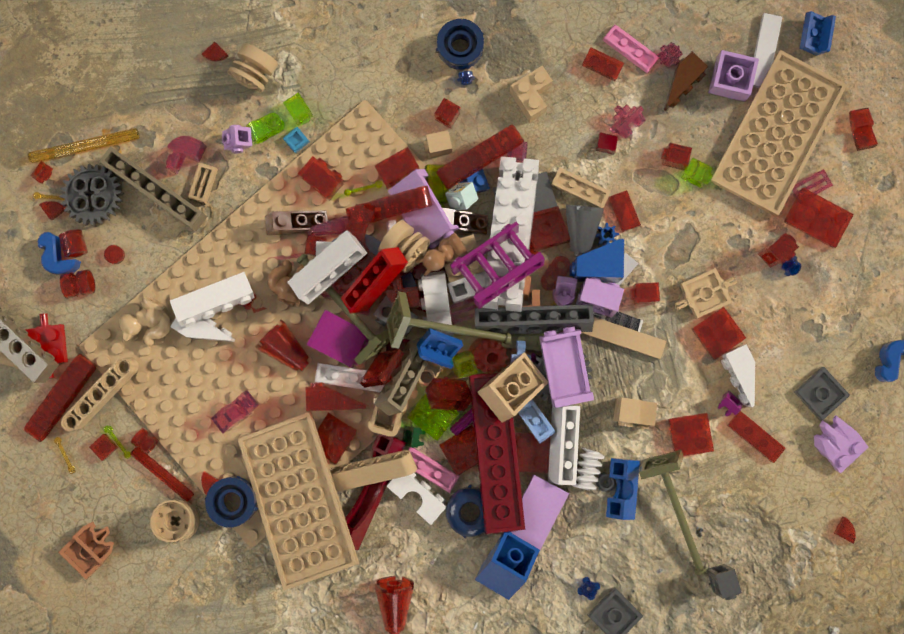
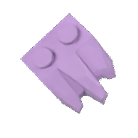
(839, 443)

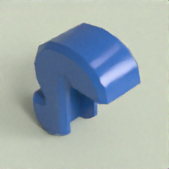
(52, 256)
(890, 358)

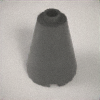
(582, 227)

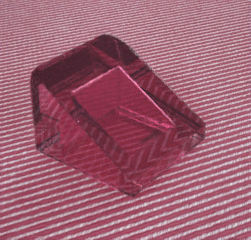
(519, 152)

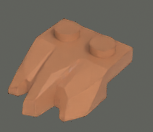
(87, 550)

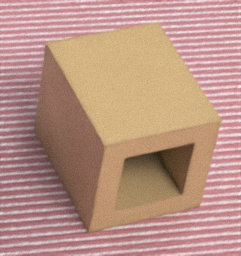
(438, 144)

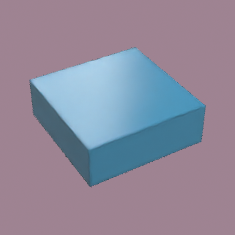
(296, 140)

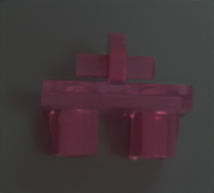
(625, 118)

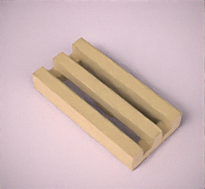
(204, 200)

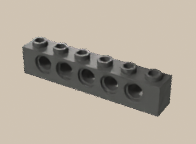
(535, 319)

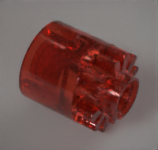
(481, 348)

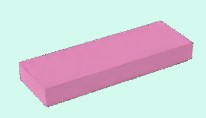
(630, 48)
(433, 471)

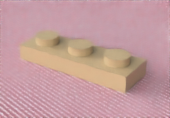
(580, 188)

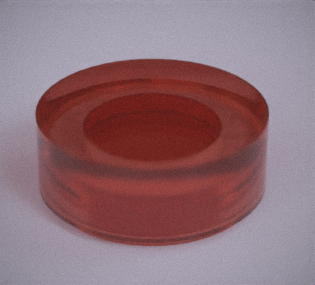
(114, 254)

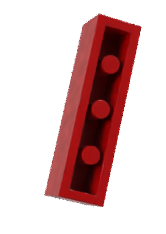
(374, 280)

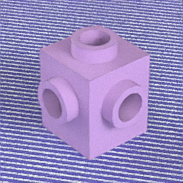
(237, 138)

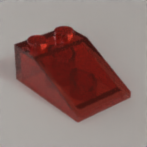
(326, 398)

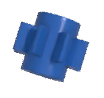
(604, 230)

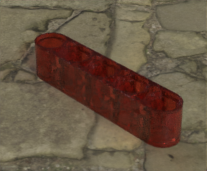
(480, 156)
(397, 204)
(60, 397)

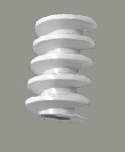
(588, 469)

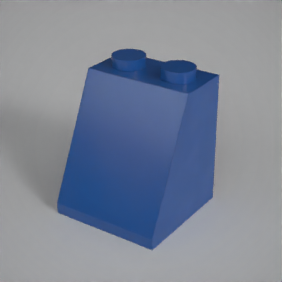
(601, 263)
(507, 565)

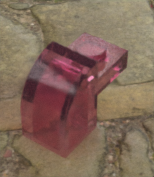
(183, 148)
(235, 412)

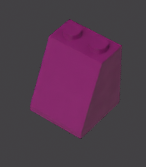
(338, 339)

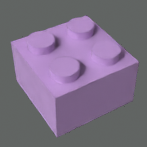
(733, 75)
(603, 296)

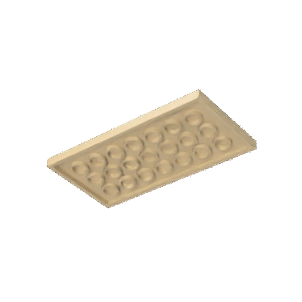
(778, 133)
(298, 501)

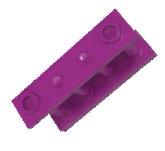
(499, 284)

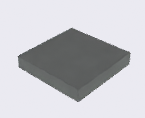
(822, 393)
(615, 614)

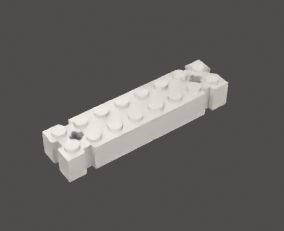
(512, 204)

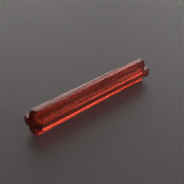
(162, 474)

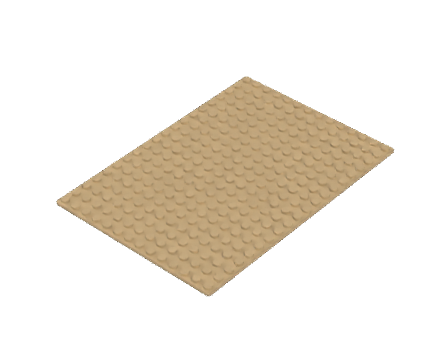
(190, 380)

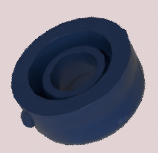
(456, 30)
(216, 507)
(453, 512)

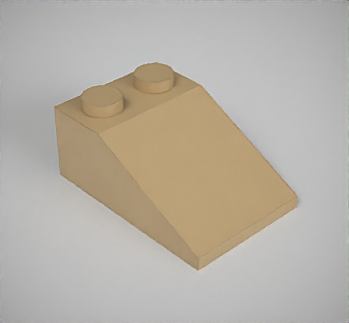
(513, 387)

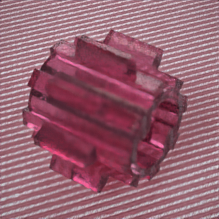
(670, 54)

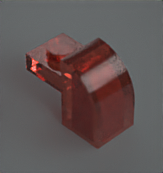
(412, 293)

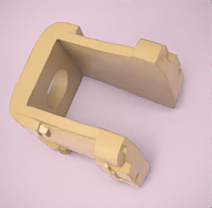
(384, 429)

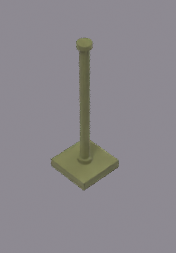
(400, 319)
(376, 342)
(662, 466)

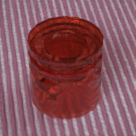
(73, 243)

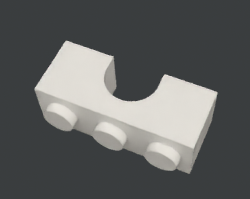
(431, 505)

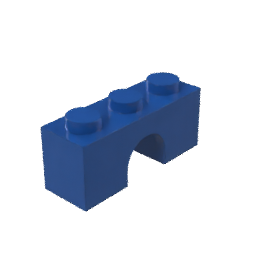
(623, 503)

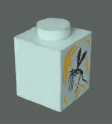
(461, 196)

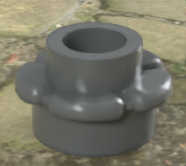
(610, 482)

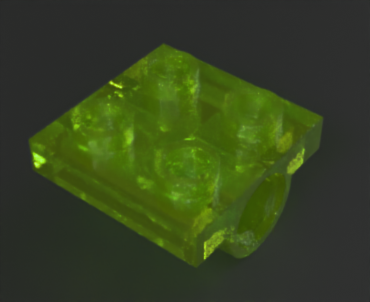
(431, 420)

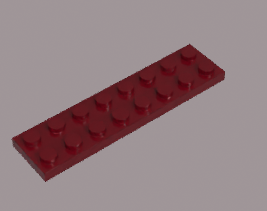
(496, 464)

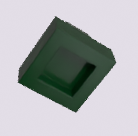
(411, 436)

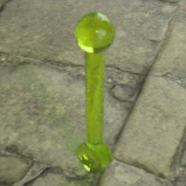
(378, 184)
(108, 429)

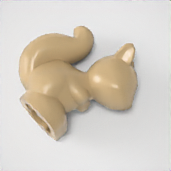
(150, 316)

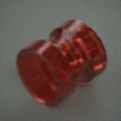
(145, 442)

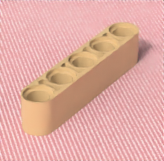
(91, 396)
(373, 470)

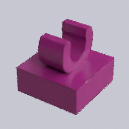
(731, 402)

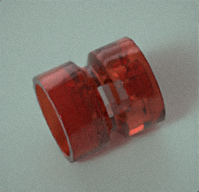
(80, 283)

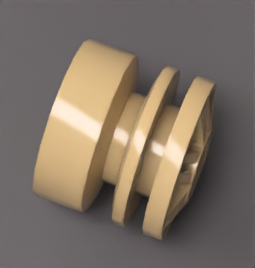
(254, 65)
(411, 245)
(164, 518)

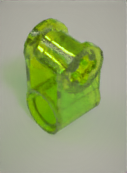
(263, 128)

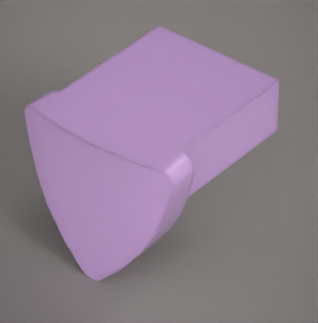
(564, 291)

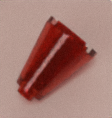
(283, 347)
(394, 601)

